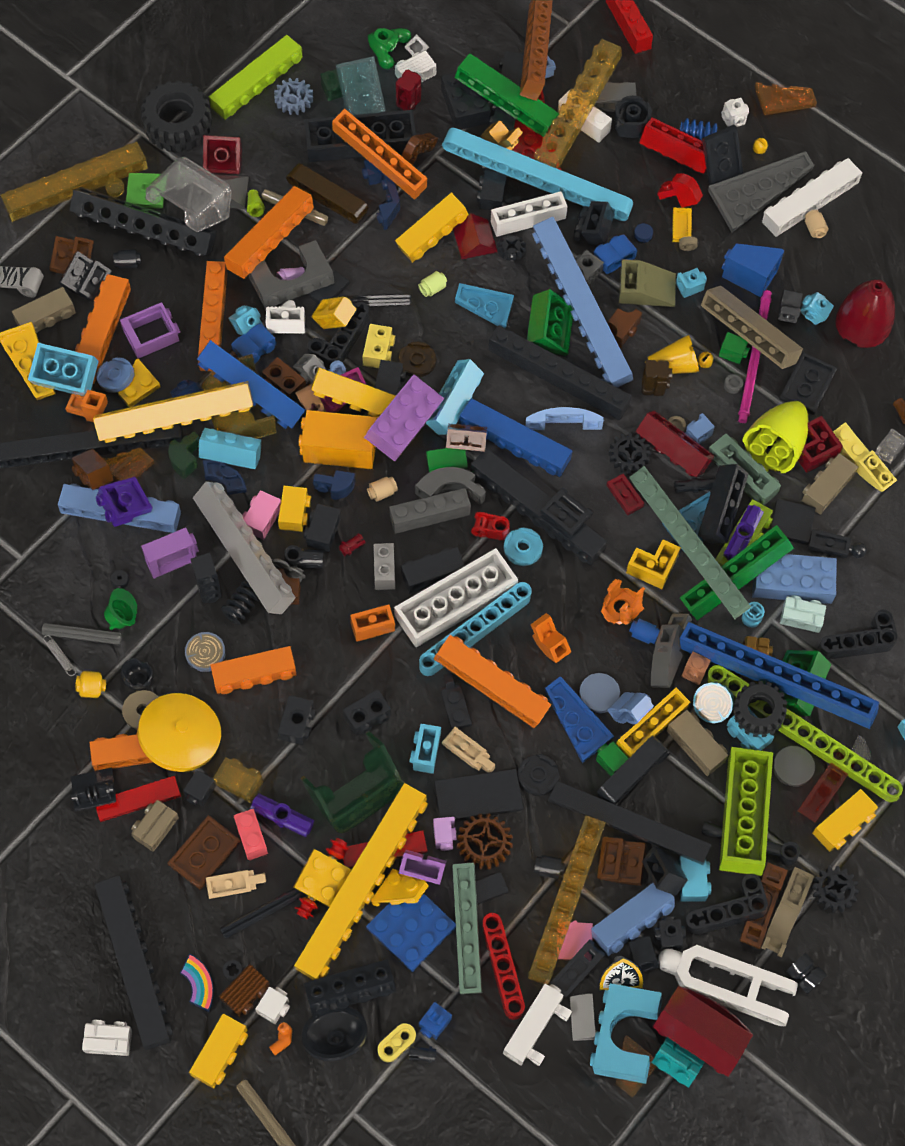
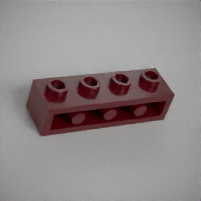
(674, 444)

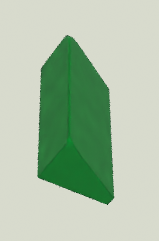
(446, 458)

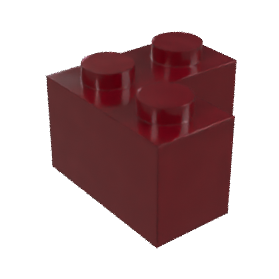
(821, 445)

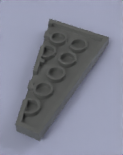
(752, 191)

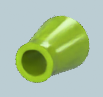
(254, 204)

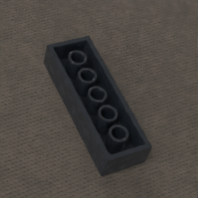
(324, 144)

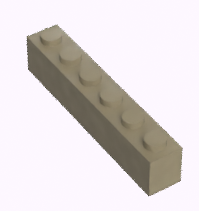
(751, 327)

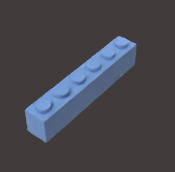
(82, 503)

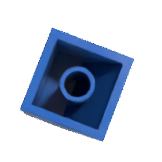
(752, 266)

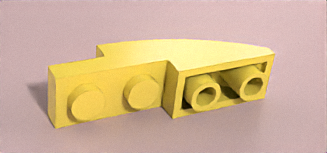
(868, 463)

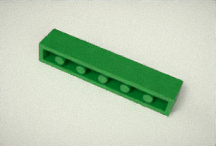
(505, 95)
(740, 570)

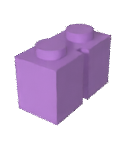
(417, 867)

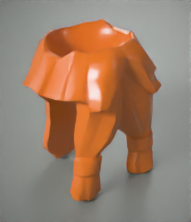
(633, 600)

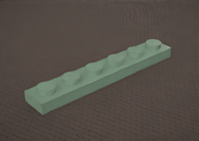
(467, 928)

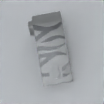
(24, 279)

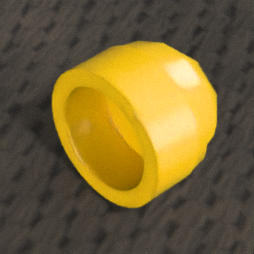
(760, 146)
(708, 362)

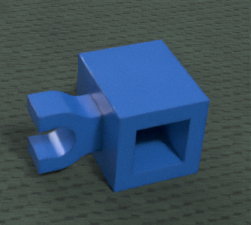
(434, 1021)

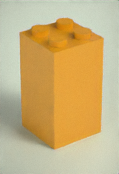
(336, 439)

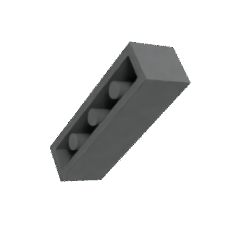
(429, 510)

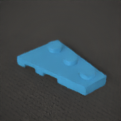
(486, 303)

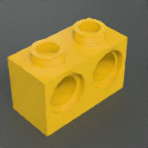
(334, 312)

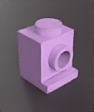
(444, 833)

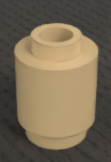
(816, 224)
(382, 488)

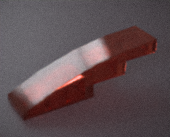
(824, 790)

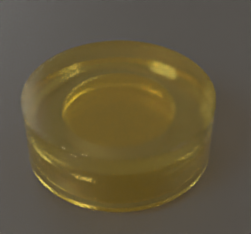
(114, 187)

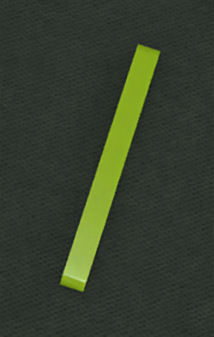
(815, 735)

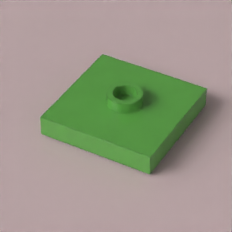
(137, 189)

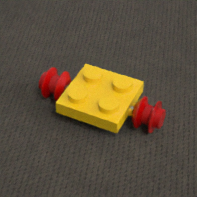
(322, 878)

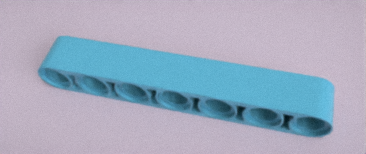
(480, 620)

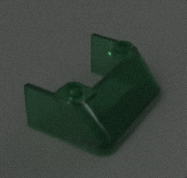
(362, 794)

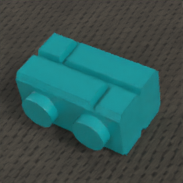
(678, 1062)

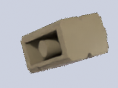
(154, 825)

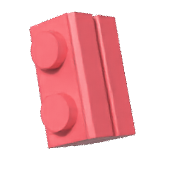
(250, 834)

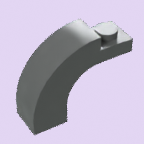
(450, 479)

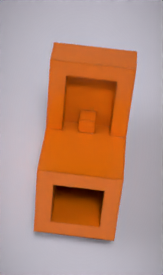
(88, 405)
(549, 639)

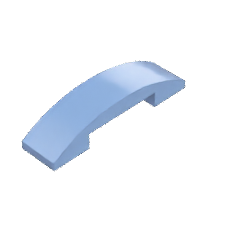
(589, 419)

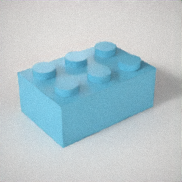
(63, 369)

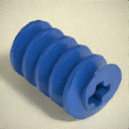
(697, 131)

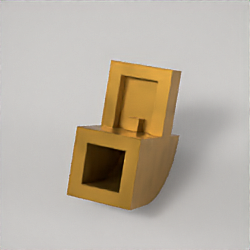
(500, 135)

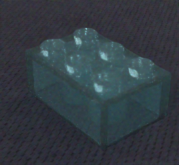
(360, 86)

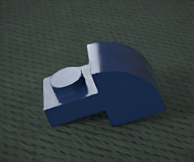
(339, 485)

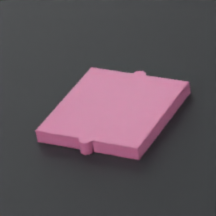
(575, 939)

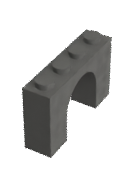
(276, 291)

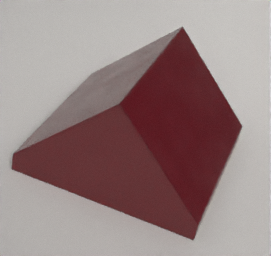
(222, 154)
(474, 237)

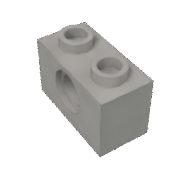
(384, 566)

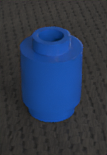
(644, 631)

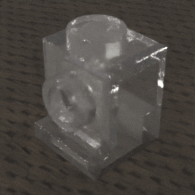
(890, 446)

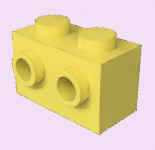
(378, 345)

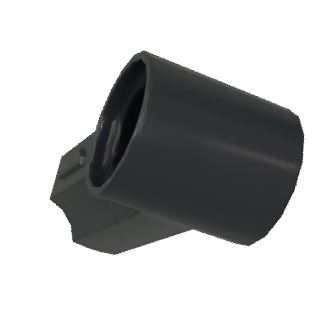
(306, 557)

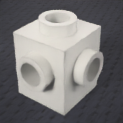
(735, 112)

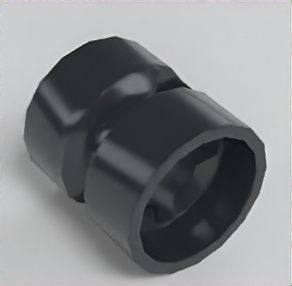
(806, 973)

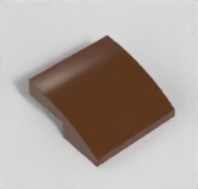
(64, 250)
(621, 861)

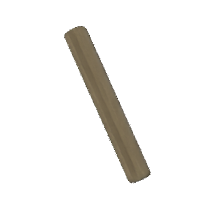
(315, 216)
(264, 1114)

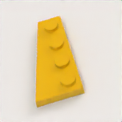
(21, 346)

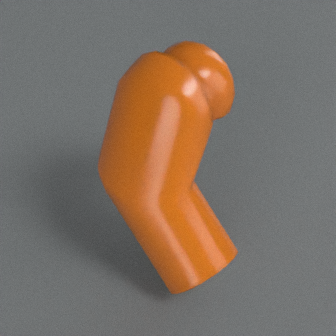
(284, 1038)

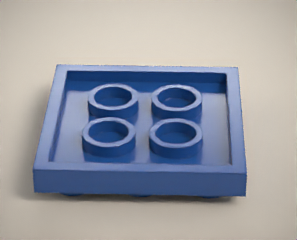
(411, 930)

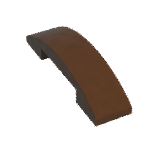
(772, 882)

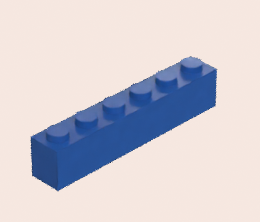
(262, 392)
(517, 438)

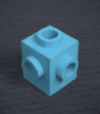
(816, 308)
(245, 319)

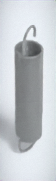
(60, 656)

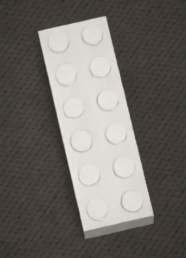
(455, 597)

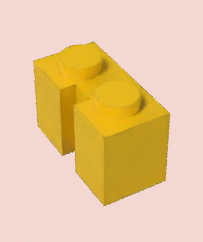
(293, 508)

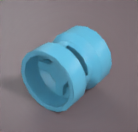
(752, 619)

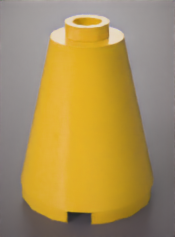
(679, 355)

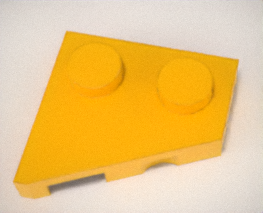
(142, 385)
(399, 889)

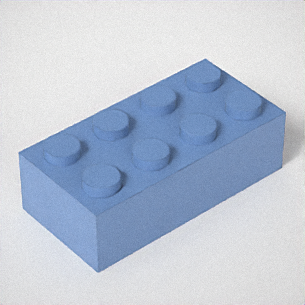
(799, 576)

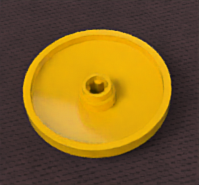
(179, 732)

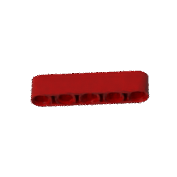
(503, 955)

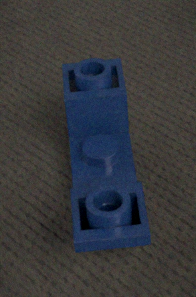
(388, 210)

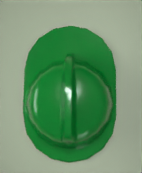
(121, 609)

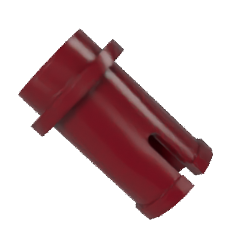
(355, 542)

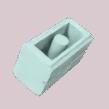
(803, 613)

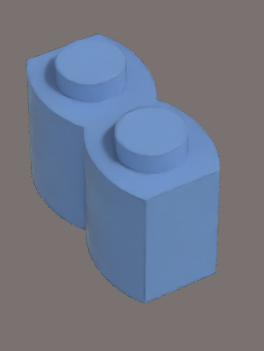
(630, 707)

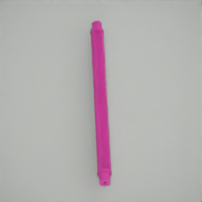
(753, 364)

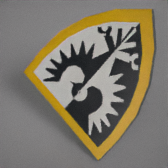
(622, 973)

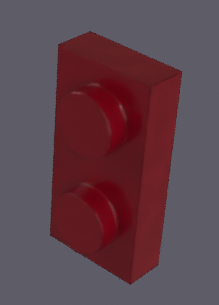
(625, 494)

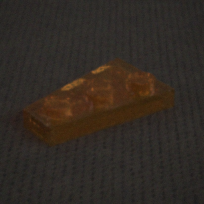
(781, 99)

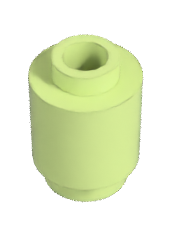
(432, 284)

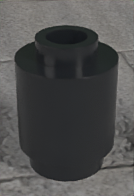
(127, 259)
(549, 866)

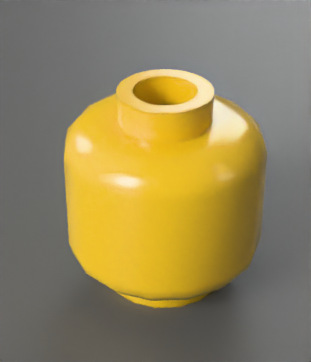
(90, 684)

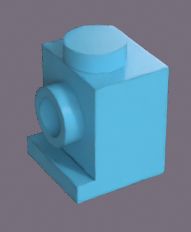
(691, 282)

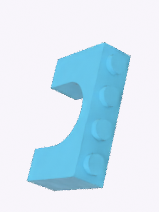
(622, 1003)

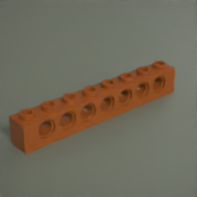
(536, 48)

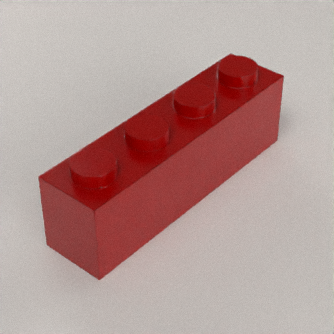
(631, 24)
(674, 144)

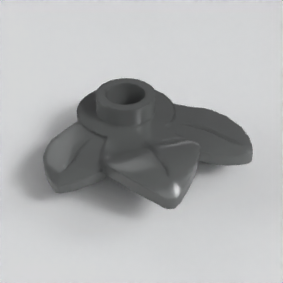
(293, 572)

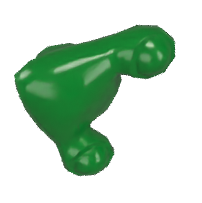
(385, 41)

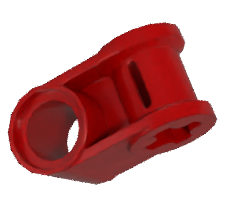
(489, 526)

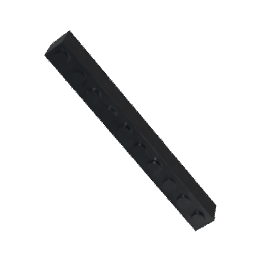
(494, 182)

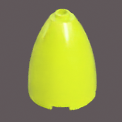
(785, 425)

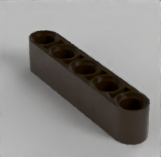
(328, 193)

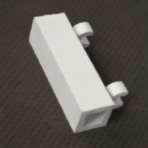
(533, 1024)

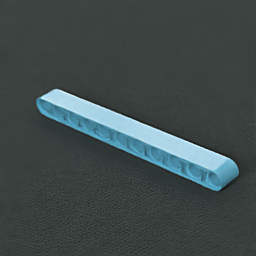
(534, 172)

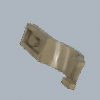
(787, 911)

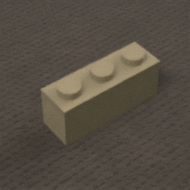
(45, 310)
(829, 483)
(697, 742)

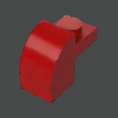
(684, 188)

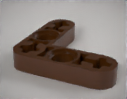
(419, 144)

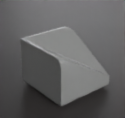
(416, 45)

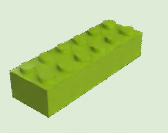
(746, 811)

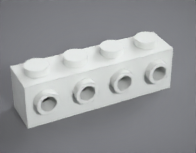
(528, 213)

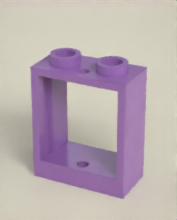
(144, 317)
(170, 552)

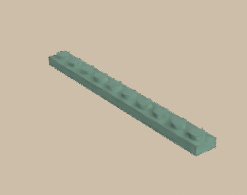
(690, 543)

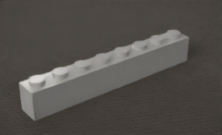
(244, 548)

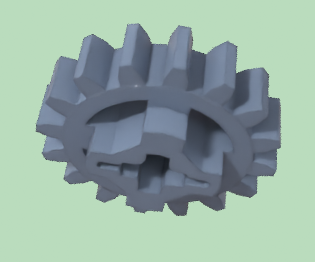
(293, 96)

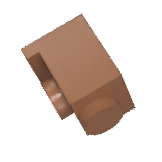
(696, 668)

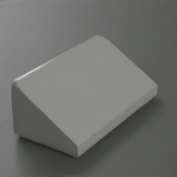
(582, 1017)

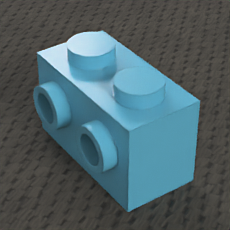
(426, 749)

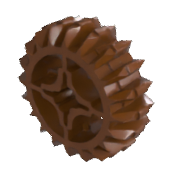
(492, 842)

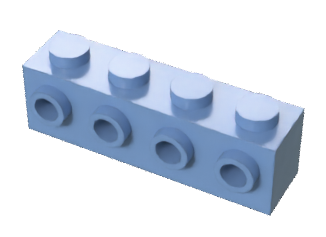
(632, 919)

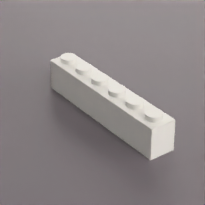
(811, 197)

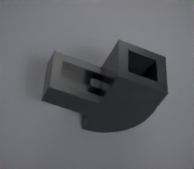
(790, 306)

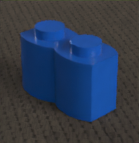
(614, 252)
(255, 342)

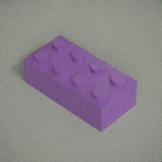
(404, 417)

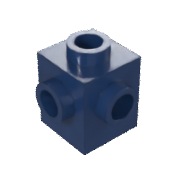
(186, 387)

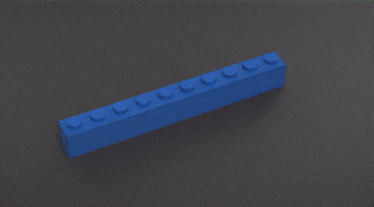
(786, 677)

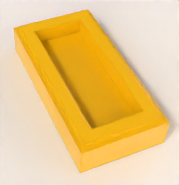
(681, 223)

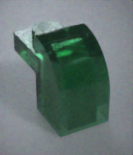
(180, 455)

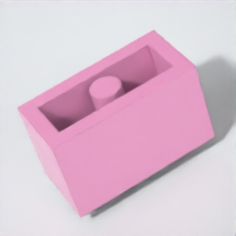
(262, 513)

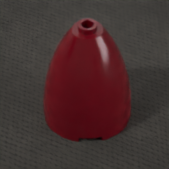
(867, 314)

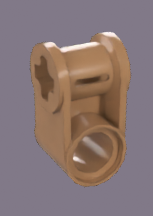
(308, 400)

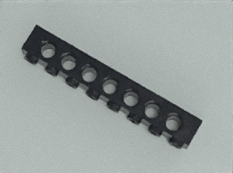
(81, 206)

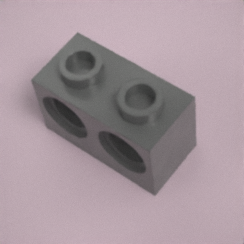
(595, 269)

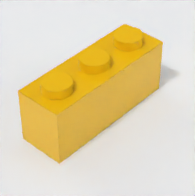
(846, 821)
(219, 1051)

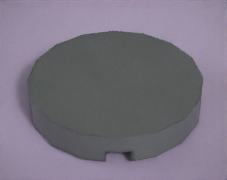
(794, 766)

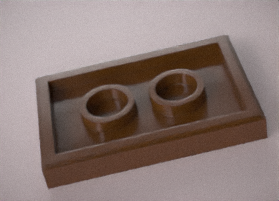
(204, 852)

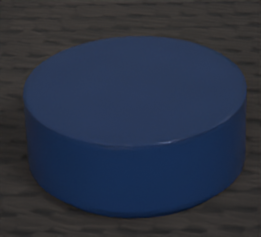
(643, 232)

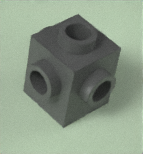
(308, 366)

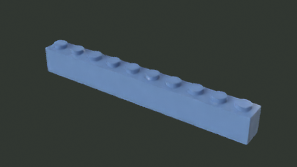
(582, 302)

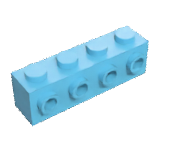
(457, 393)

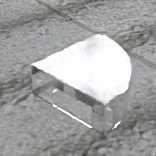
(861, 748)

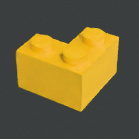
(654, 568)

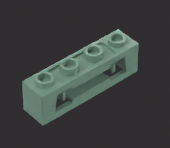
(766, 485)

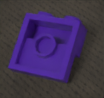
(123, 501)

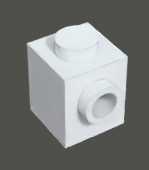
(273, 1004)

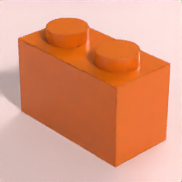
(372, 623)

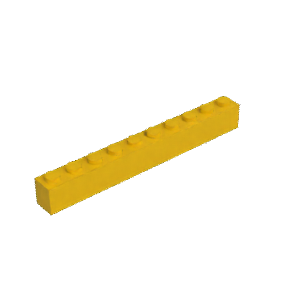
(361, 882)

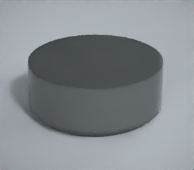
(733, 384)

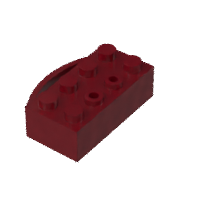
(704, 1029)

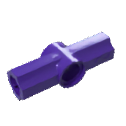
(748, 525)
(294, 821)

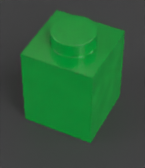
(734, 348)
(611, 758)

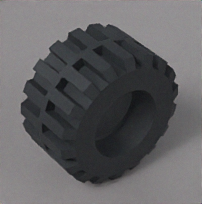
(760, 725)

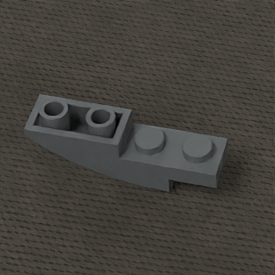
(666, 651)

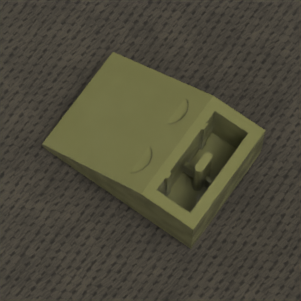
(646, 284)

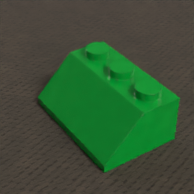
(550, 322)
(811, 662)

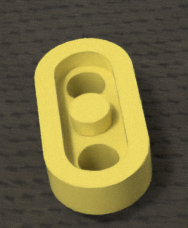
(395, 1042)

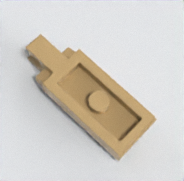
(468, 750)
(233, 883)

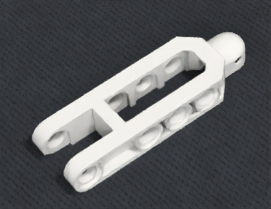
(679, 964)

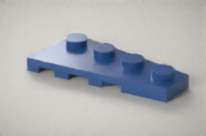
(580, 723)

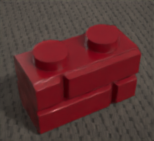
(408, 90)

